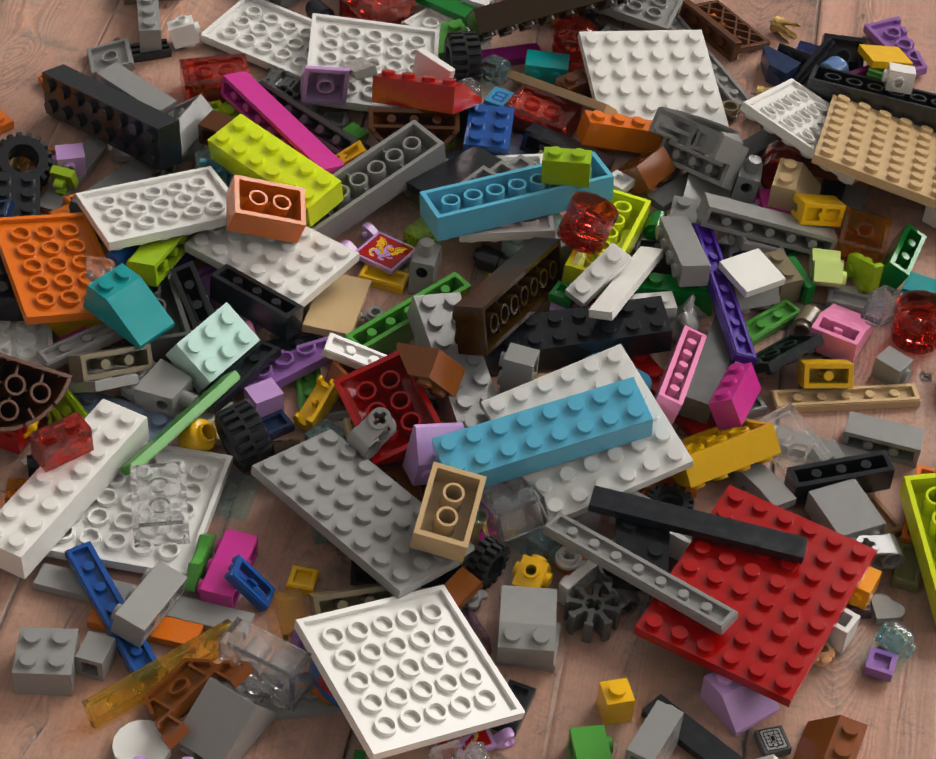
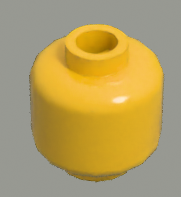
(198, 435)

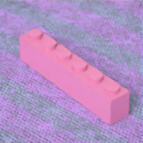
(679, 372)

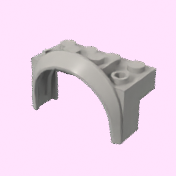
(716, 140)

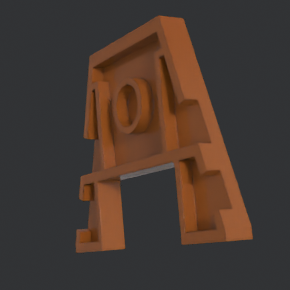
(180, 689)

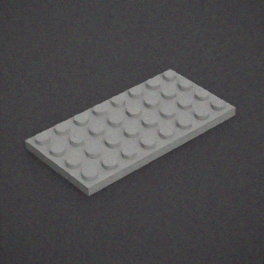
(355, 509)

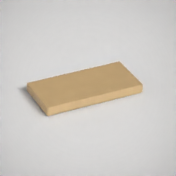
(337, 307)

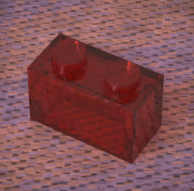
(61, 442)

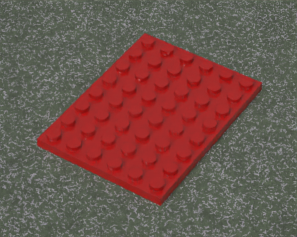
(780, 604)

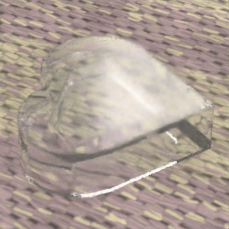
(97, 266)

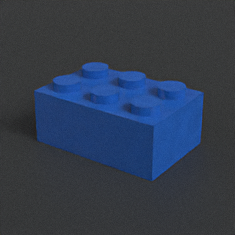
(489, 128)

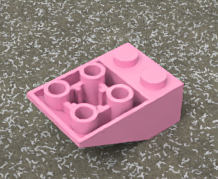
(842, 333)

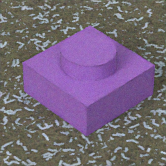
(880, 664)

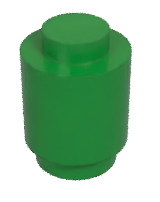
(651, 223)

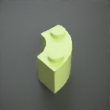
(827, 268)

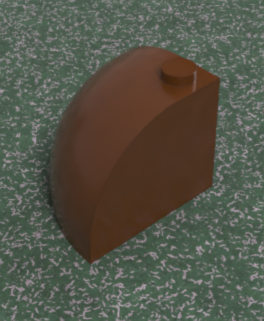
(27, 392)

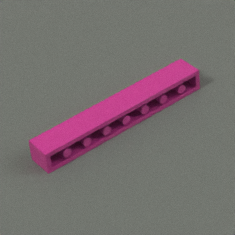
(263, 109)

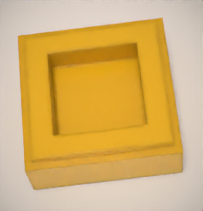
(303, 578)

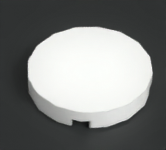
(139, 739)

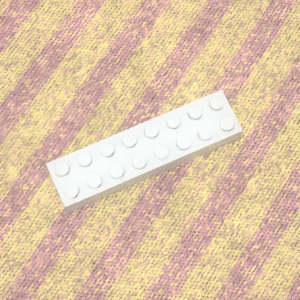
(56, 499)

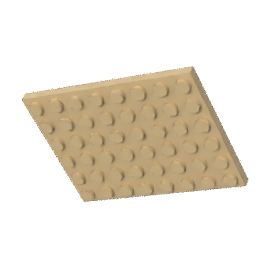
(878, 150)

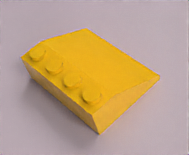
(727, 450)

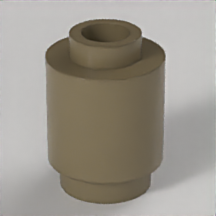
(805, 319)

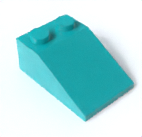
(127, 306)

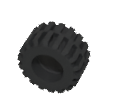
(464, 54)
(29, 148)
(243, 435)

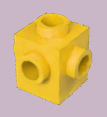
(532, 572)

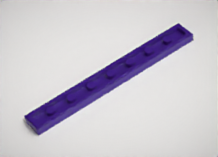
(725, 301)

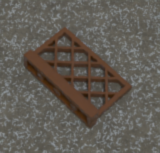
(721, 37)

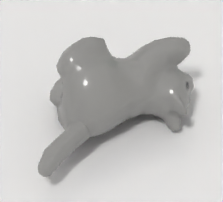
(688, 315)

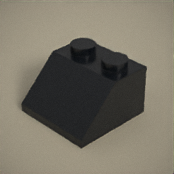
(847, 49)

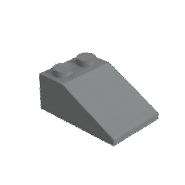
(527, 625)

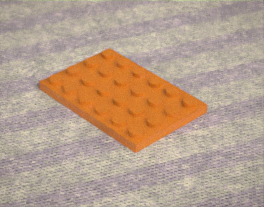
(48, 264)

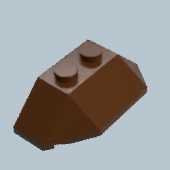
(386, 121)

